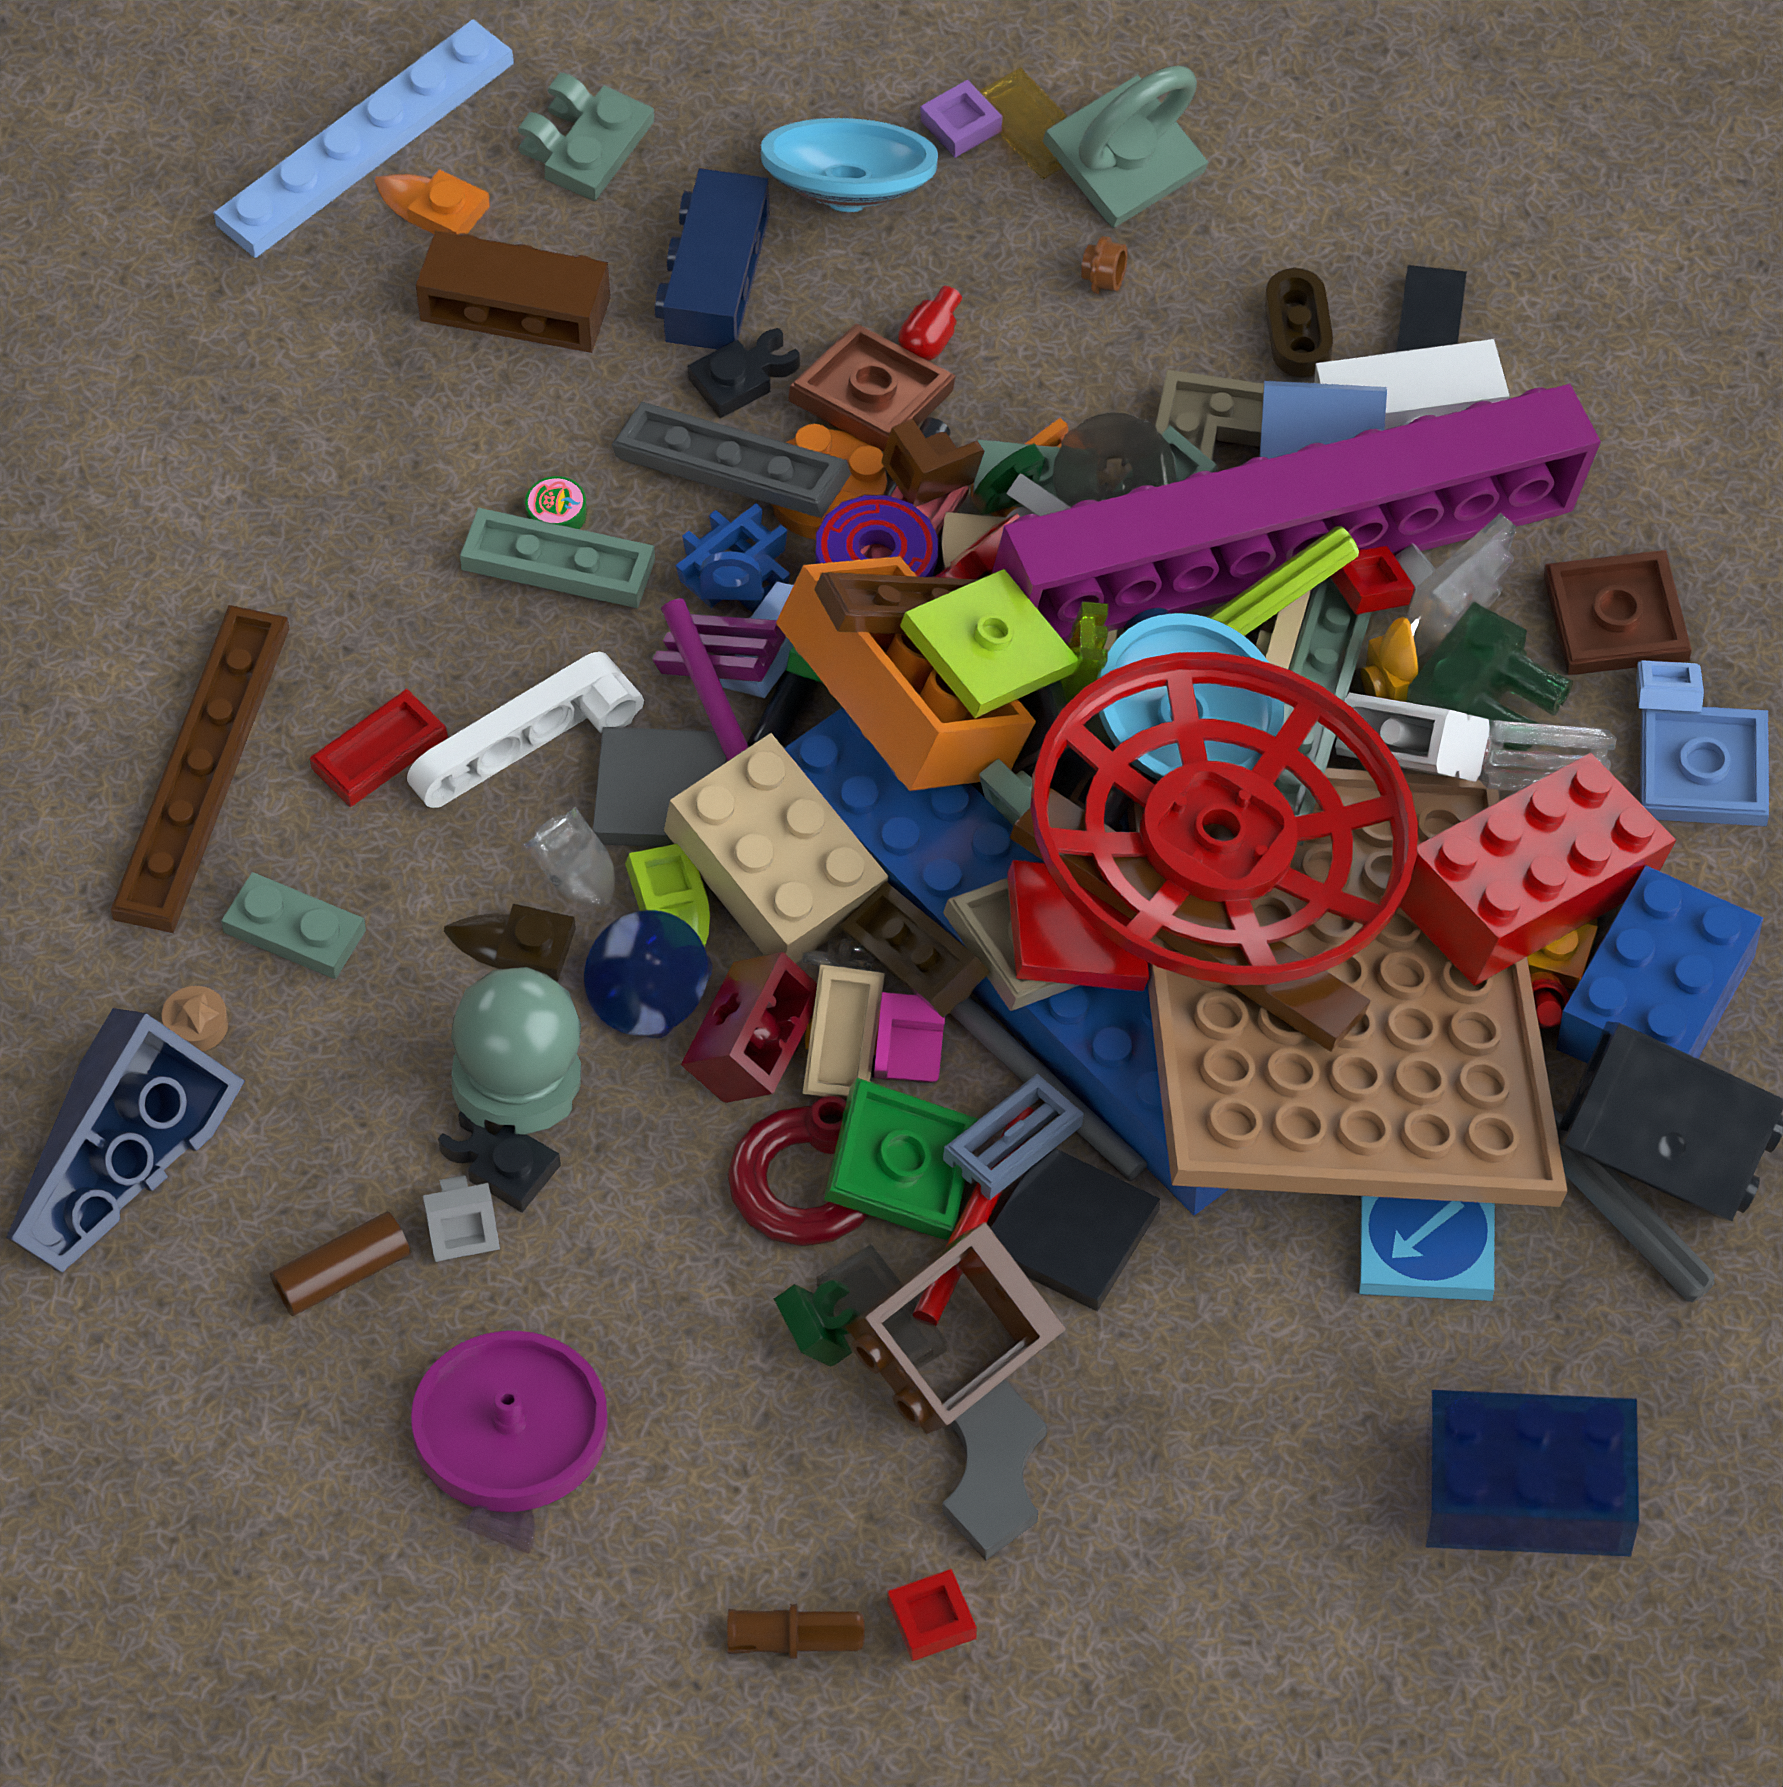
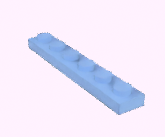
(363, 138)

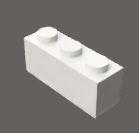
(1425, 379)

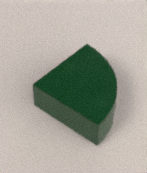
(992, 490)

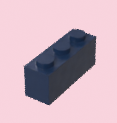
(713, 259)

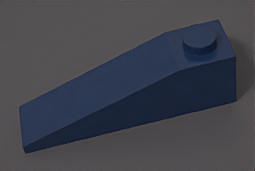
(125, 1119)

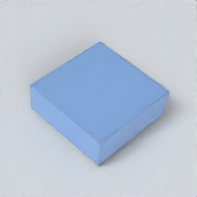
(1669, 686)

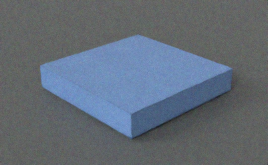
(1317, 413)
(1705, 765)

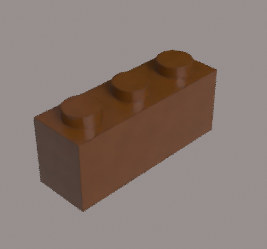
(513, 291)

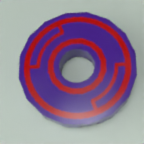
(878, 521)

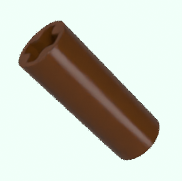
(340, 1263)

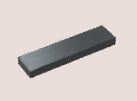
(731, 459)

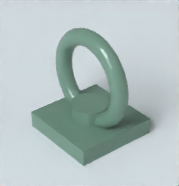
(1128, 144)

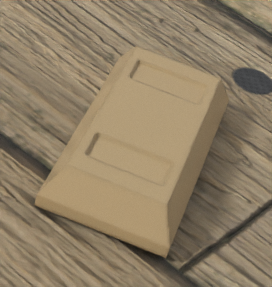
(842, 1030)

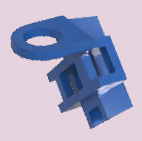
(735, 573)

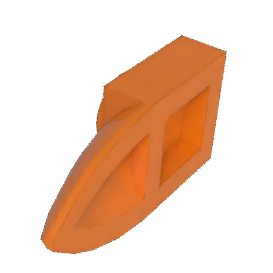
(435, 202)

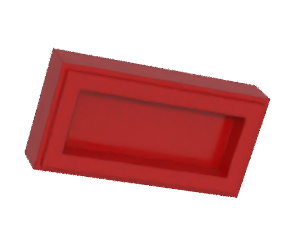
(378, 747)

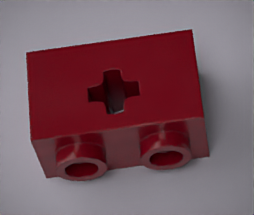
(752, 1028)

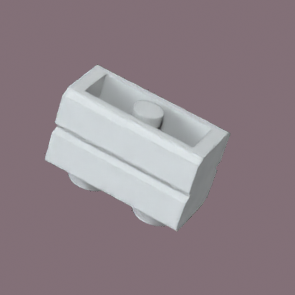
(1424, 736)

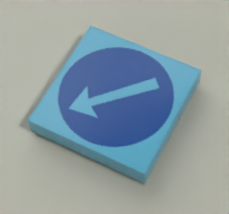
(1427, 1248)

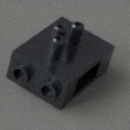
(1672, 1121)

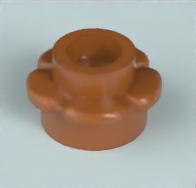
(1104, 264)

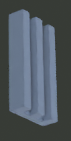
(995, 1180)

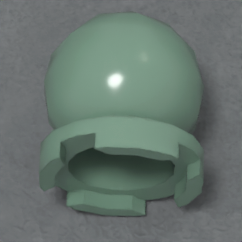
(516, 1050)

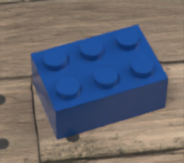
(1662, 968)

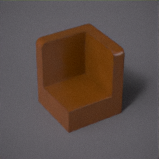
(929, 465)

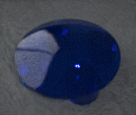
(646, 973)

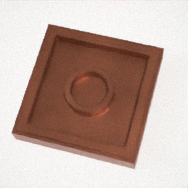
(870, 386)
(1617, 612)

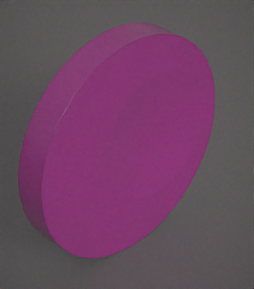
(509, 1421)

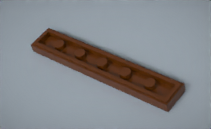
(200, 769)
(1315, 1005)

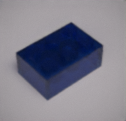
(1532, 1473)

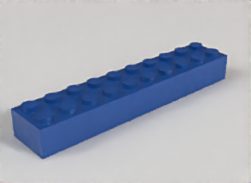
(955, 842)

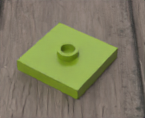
(989, 643)

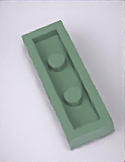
(557, 557)

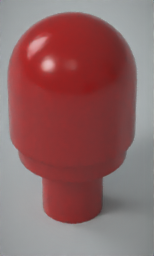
(930, 324)
(1549, 998)

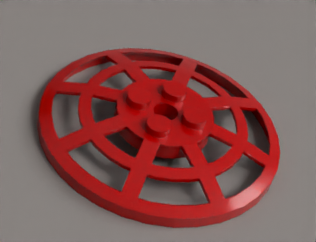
(1230, 796)

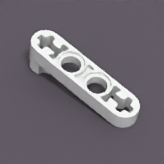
(583, 690)

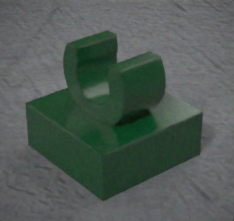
(813, 1320)

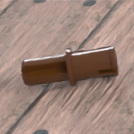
(794, 1631)

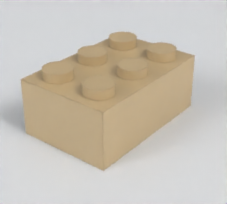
(773, 850)

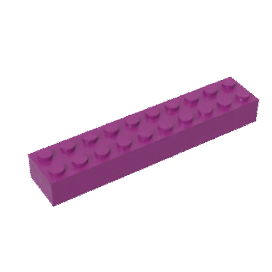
(1232, 527)

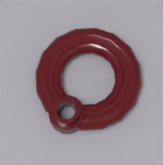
(749, 1176)

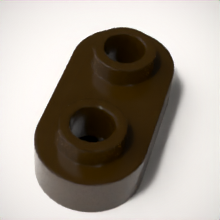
(1298, 327)

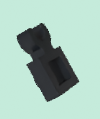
(738, 376)
(509, 1162)

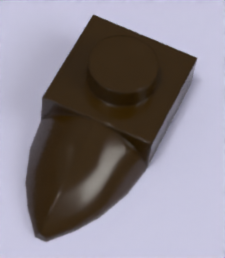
(516, 939)

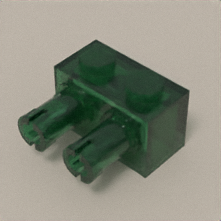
(1479, 665)

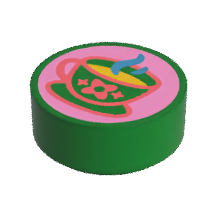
(557, 502)

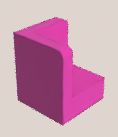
(908, 1039)

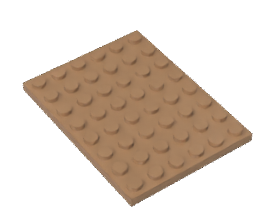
(1418, 1101)

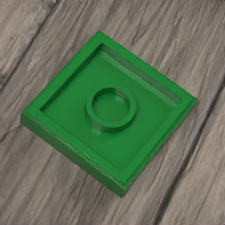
(893, 1159)

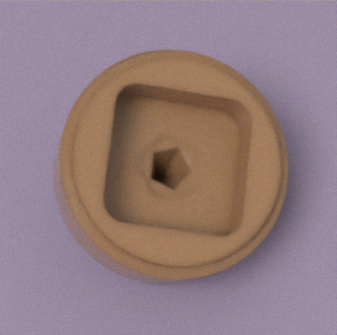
(196, 1016)

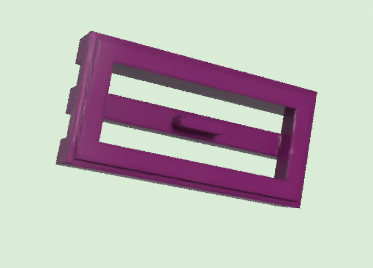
(724, 639)

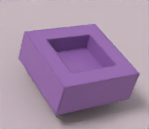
(961, 118)

